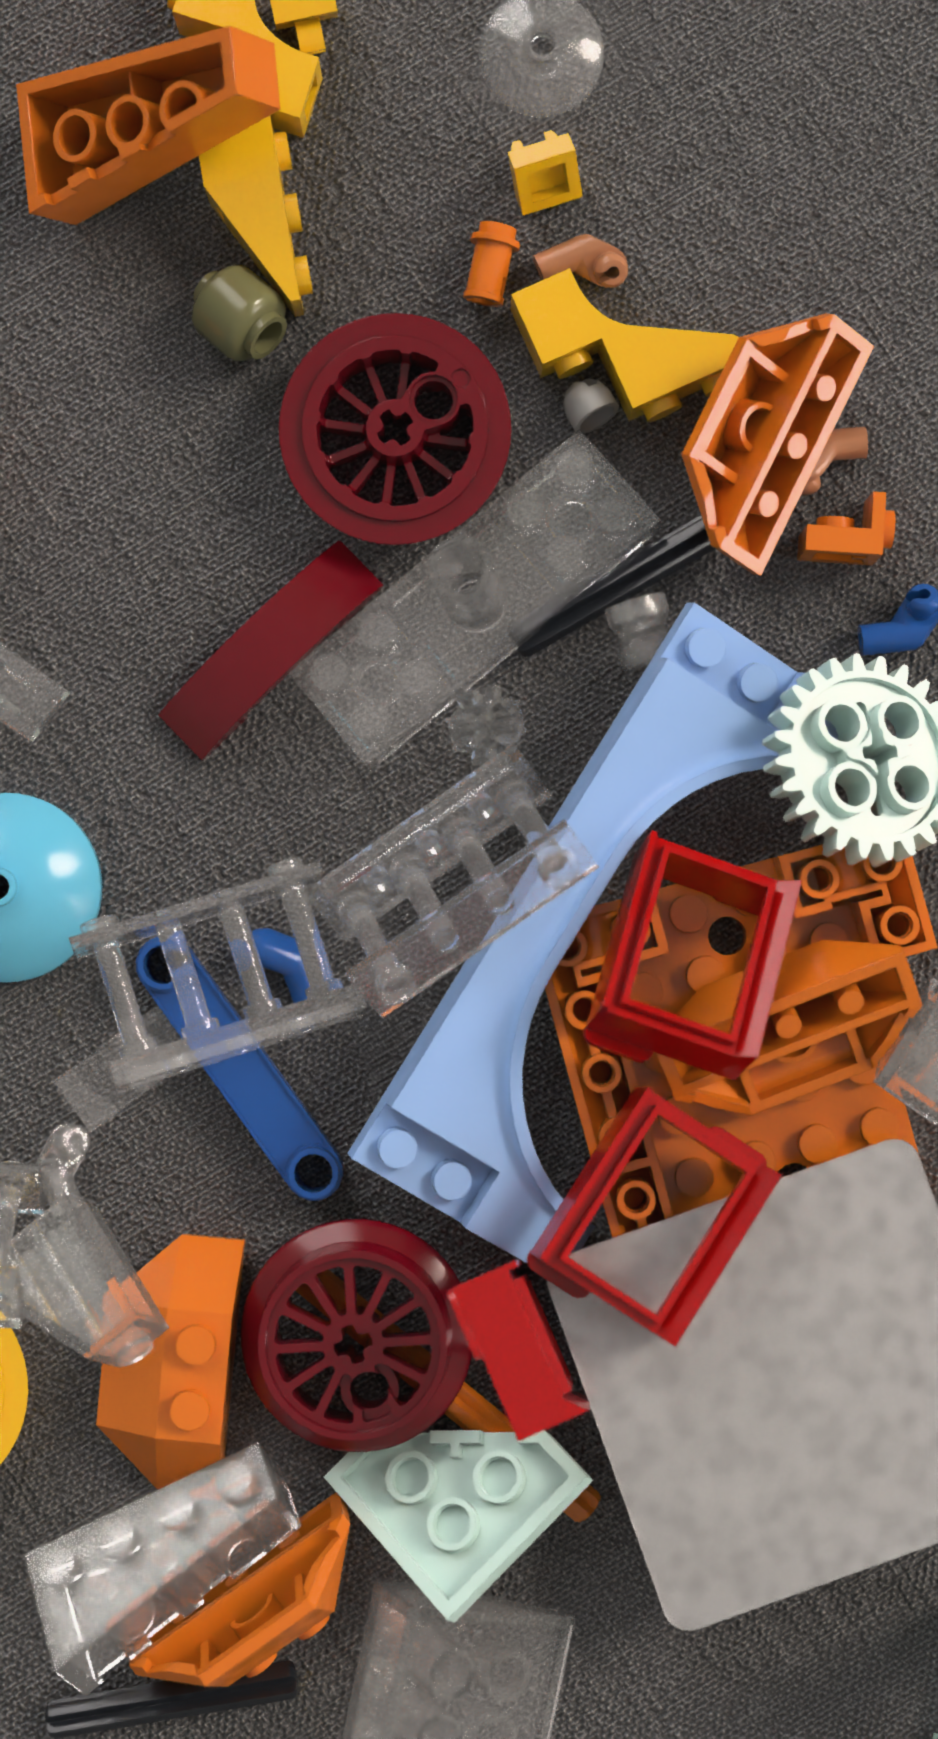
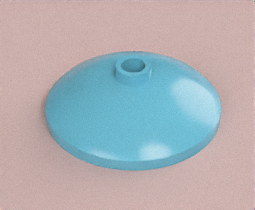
(51, 886)

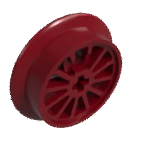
(455, 368)
(371, 1423)

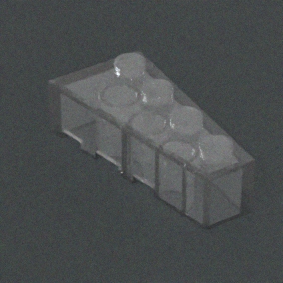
(155, 1559)

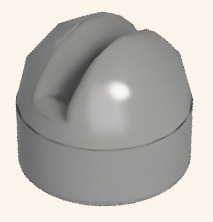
(589, 405)

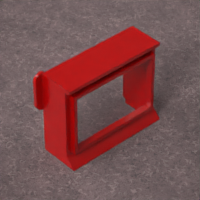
(639, 1029)
(551, 1251)
(519, 1349)

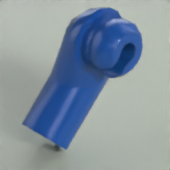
(908, 627)

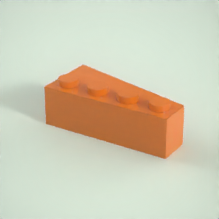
(137, 117)

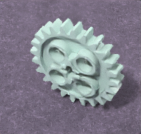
(861, 760)

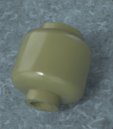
(239, 313)

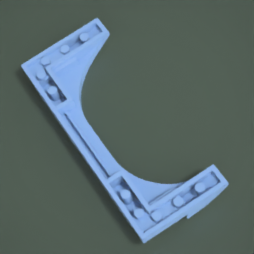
(456, 1108)

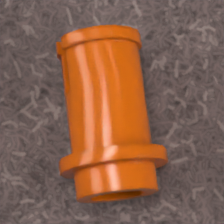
(490, 263)

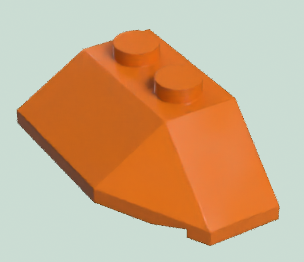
(769, 430)
(828, 1021)
(176, 1400)
(259, 1611)

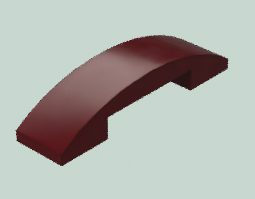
(269, 648)

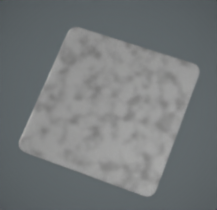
(798, 1403)

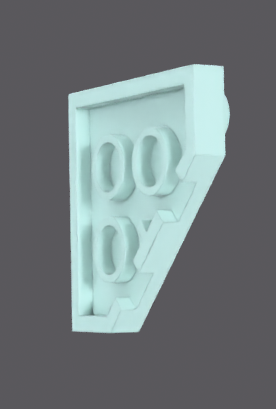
(459, 1505)

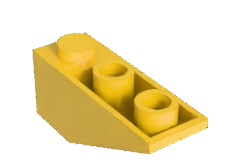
(249, 197)

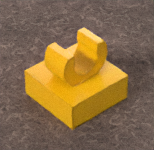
(306, 18)
(545, 172)

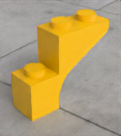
(297, 71)
(645, 364)

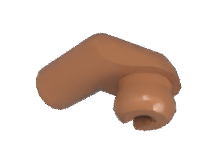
(585, 257)
(841, 445)

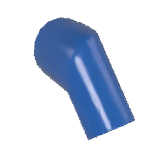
(280, 954)

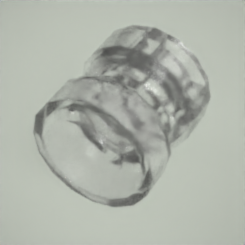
(640, 628)

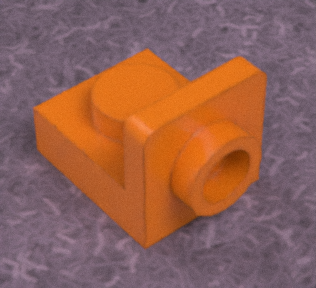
(838, 541)

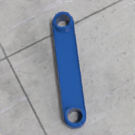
(252, 1087)

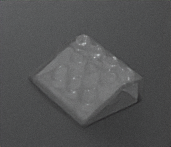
(467, 1679)

